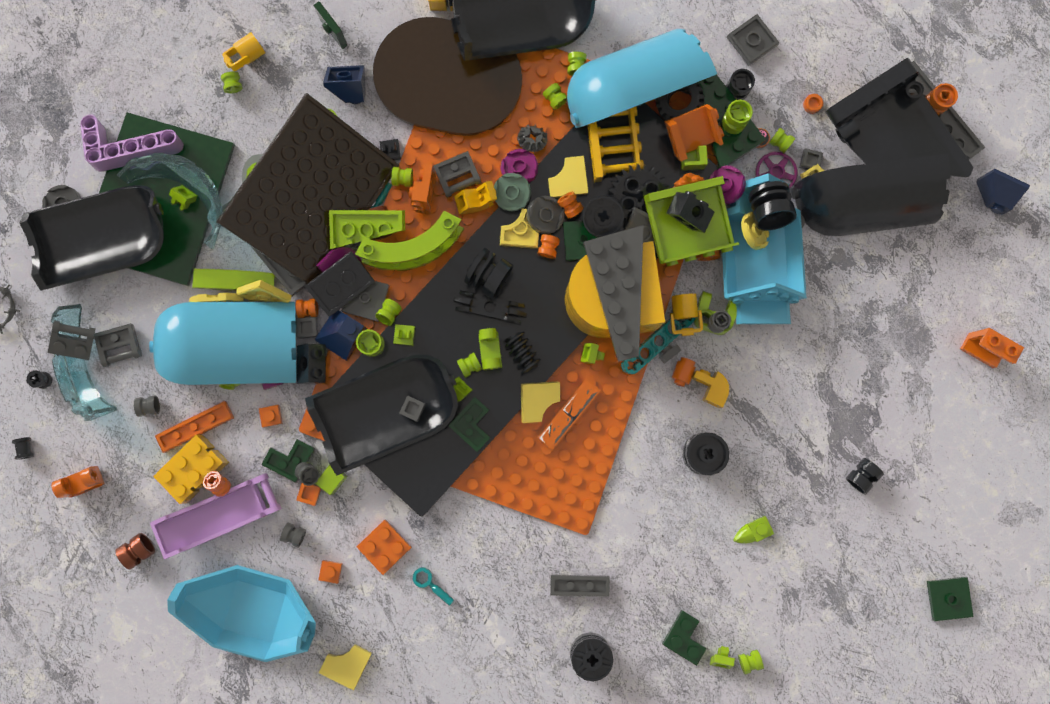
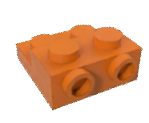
(422, 191)

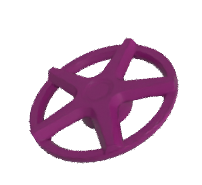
(778, 169)

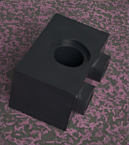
(690, 211)
(311, 363)

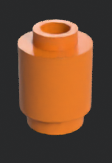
(683, 372)

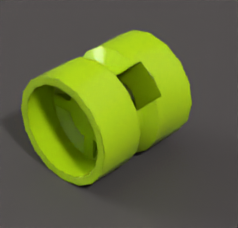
(737, 116)
(370, 343)

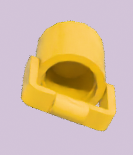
(249, 50)
(685, 307)

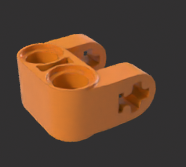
(78, 483)

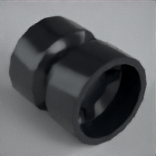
(741, 83)
(864, 476)

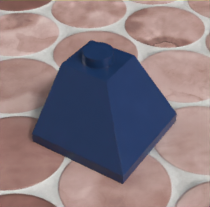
(346, 83)
(1001, 191)
(340, 334)

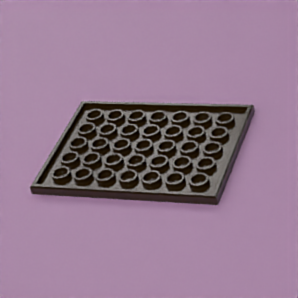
(304, 173)

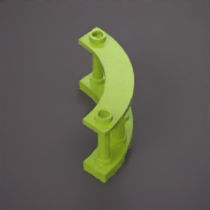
(413, 252)

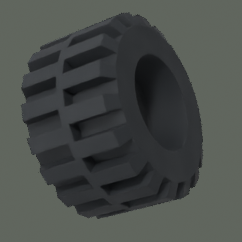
(697, 101)

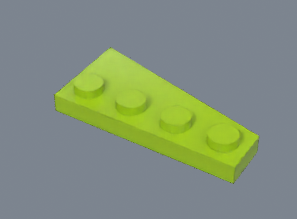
(353, 225)

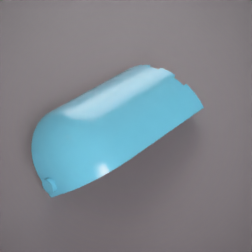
(636, 76)
(226, 343)

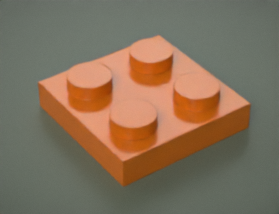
(384, 547)

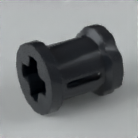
(39, 384)
(22, 448)

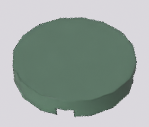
(512, 192)

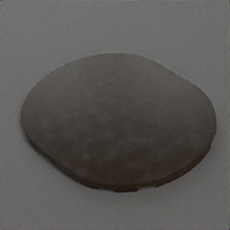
(433, 88)

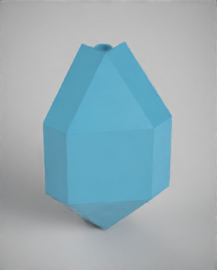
(245, 613)

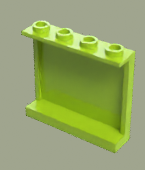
(677, 241)

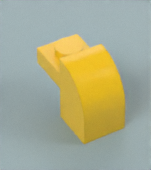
(476, 199)
(717, 387)

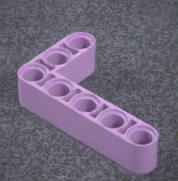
(117, 154)

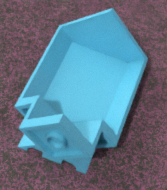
(768, 278)

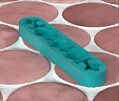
(652, 348)

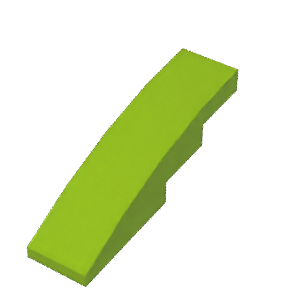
(228, 279)

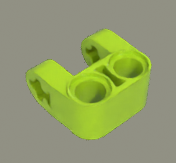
(703, 305)
(490, 349)

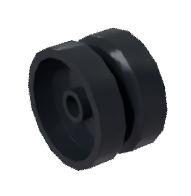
(717, 453)

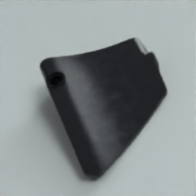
(891, 124)

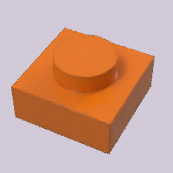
(270, 416)
(309, 494)
(330, 571)

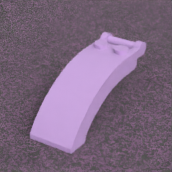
(213, 517)

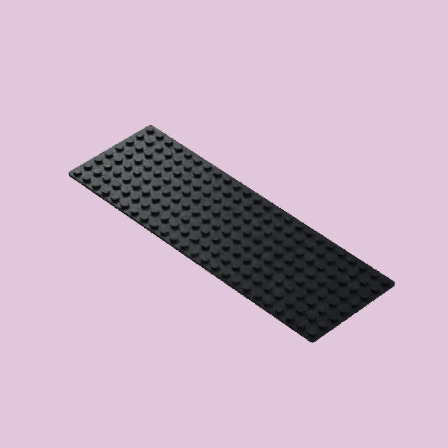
(432, 465)

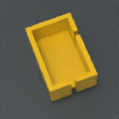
(189, 468)

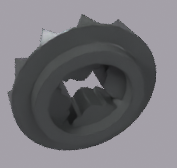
(528, 143)

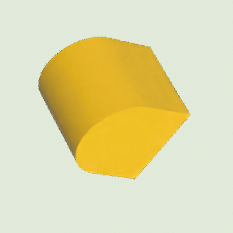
(585, 306)

